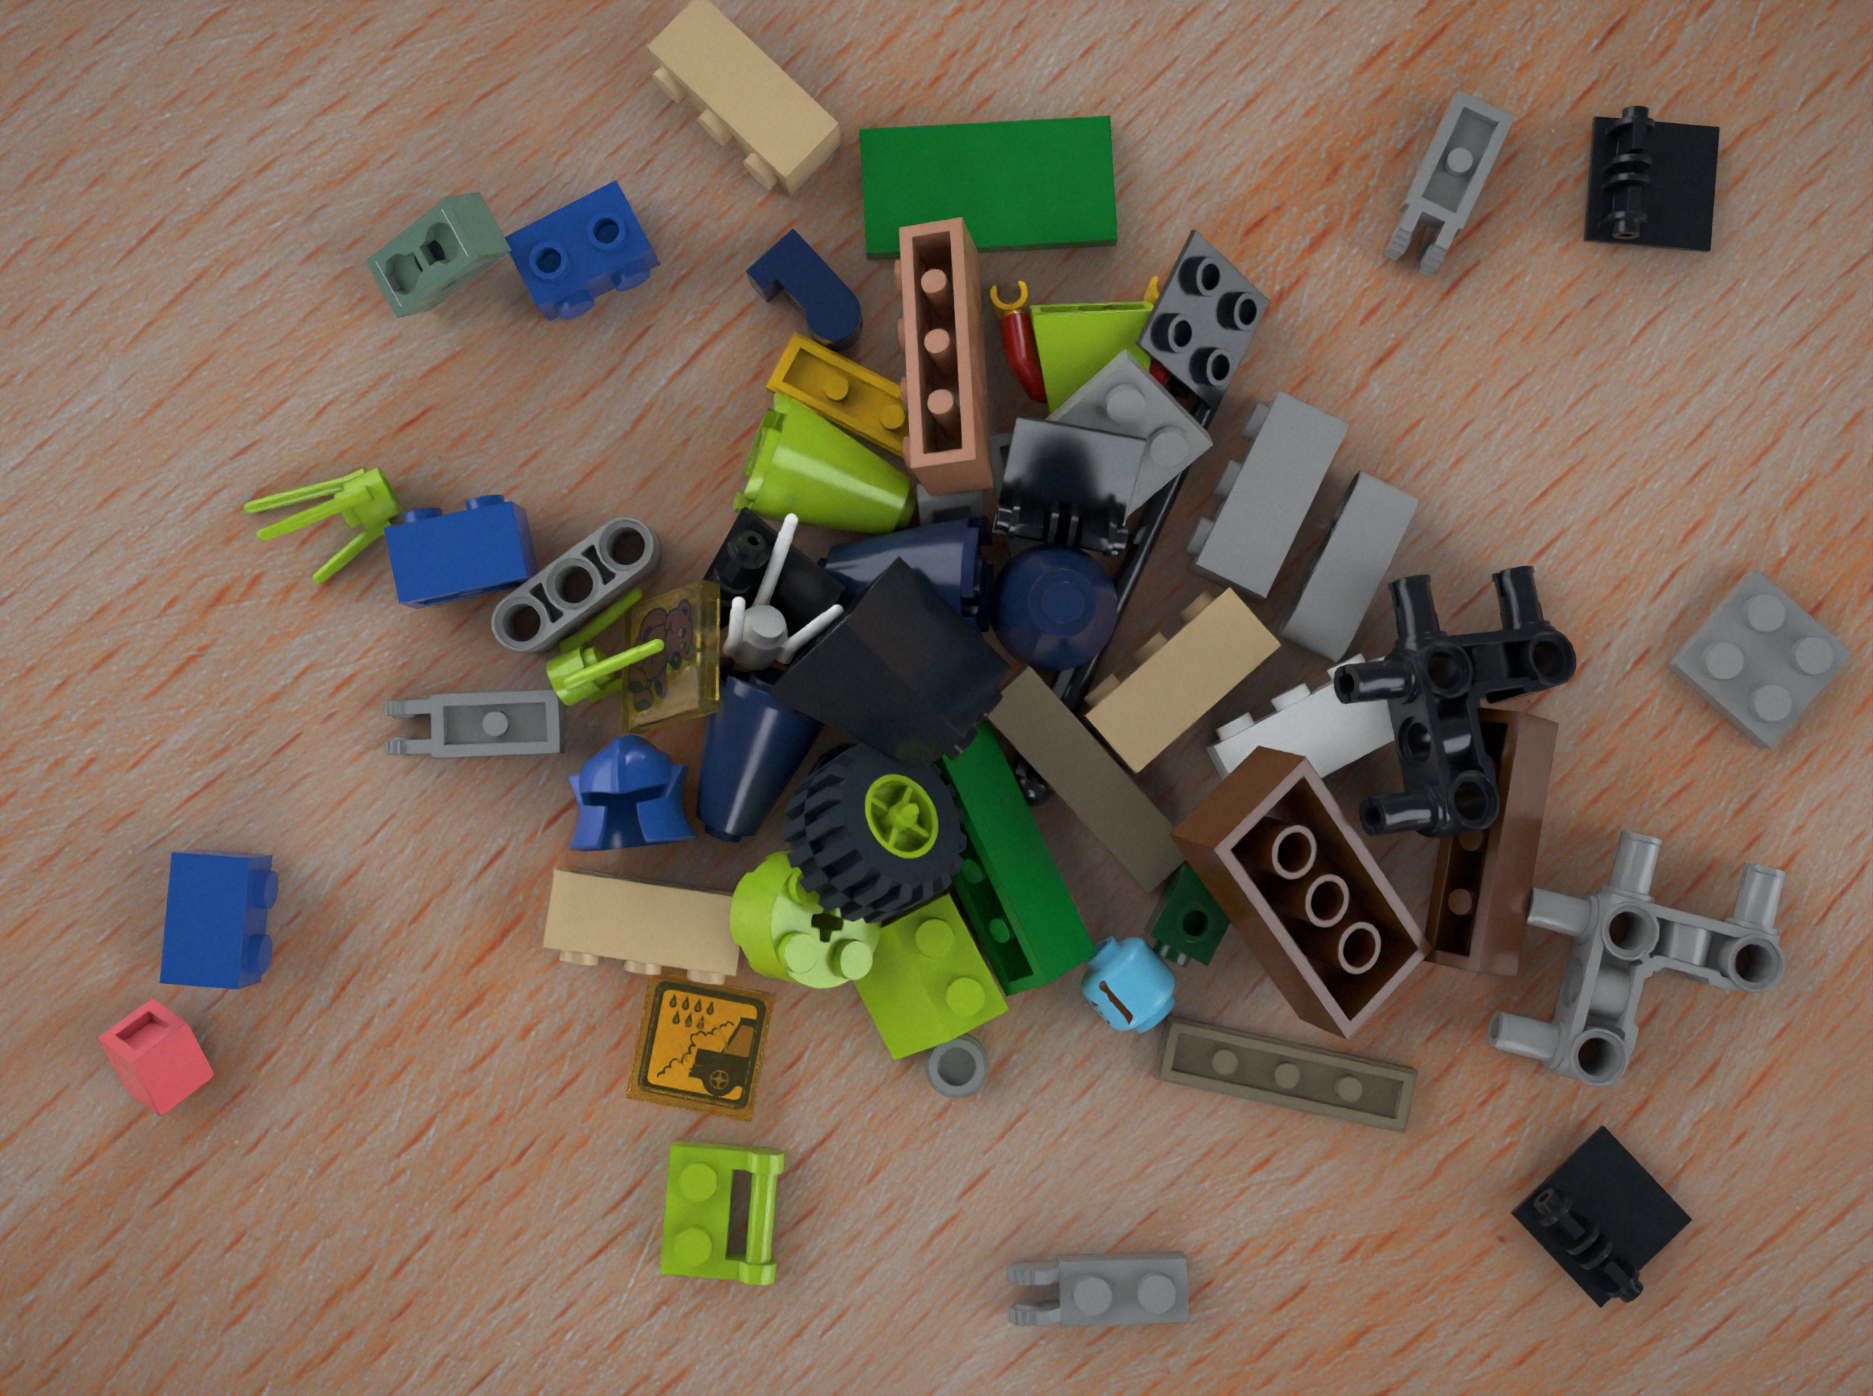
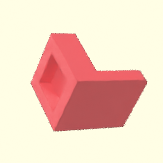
(156, 1056)

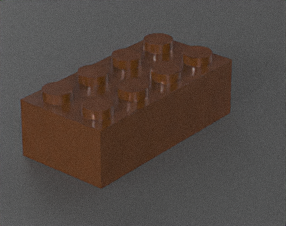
(1302, 890)

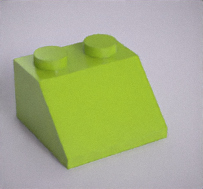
(928, 979)

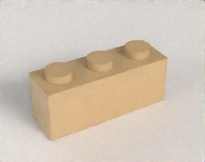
(743, 97)
(1178, 678)
(642, 923)

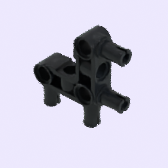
(1433, 699)

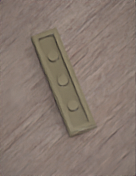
(1086, 778)
(1285, 1073)

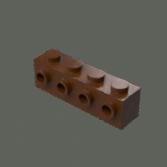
(1488, 873)

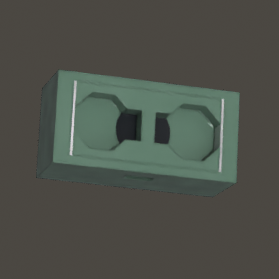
(438, 254)

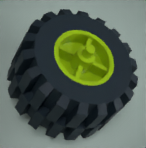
(874, 834)

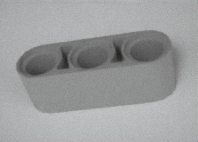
(1348, 566)
(547, 593)

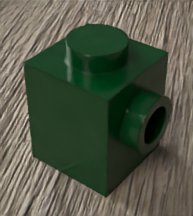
(1186, 920)

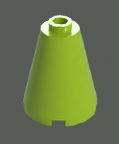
(821, 475)

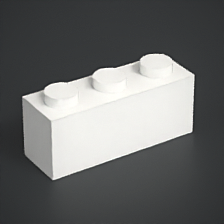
(1308, 726)

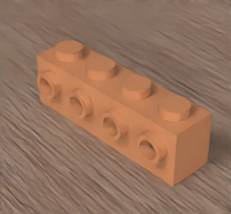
(944, 358)

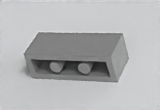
(1265, 495)

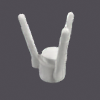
(760, 633)

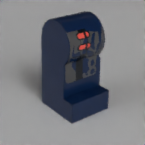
(811, 288)

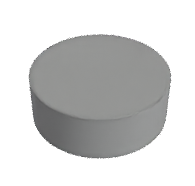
(957, 1066)

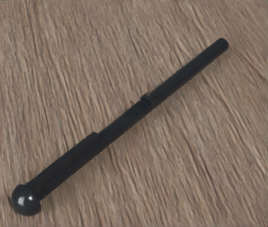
(1074, 683)

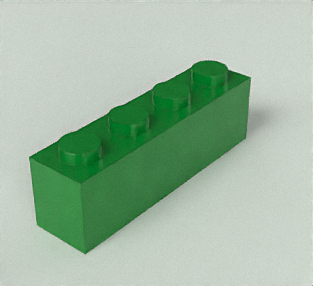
(1009, 873)

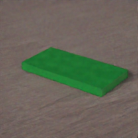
(1008, 180)

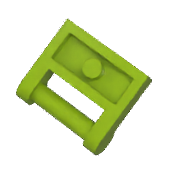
(701, 1207)

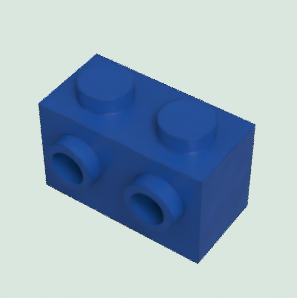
(582, 253)
(460, 552)
(217, 919)

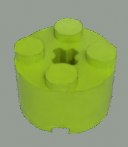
(792, 935)

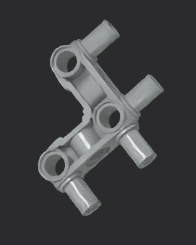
(1607, 978)

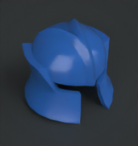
(629, 798)

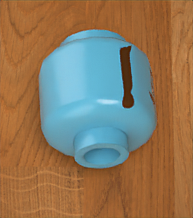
(1128, 984)

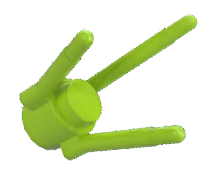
(359, 496)
(587, 671)

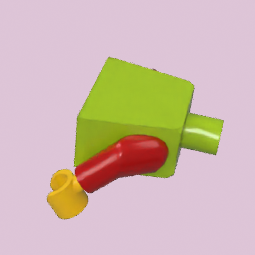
(1070, 342)

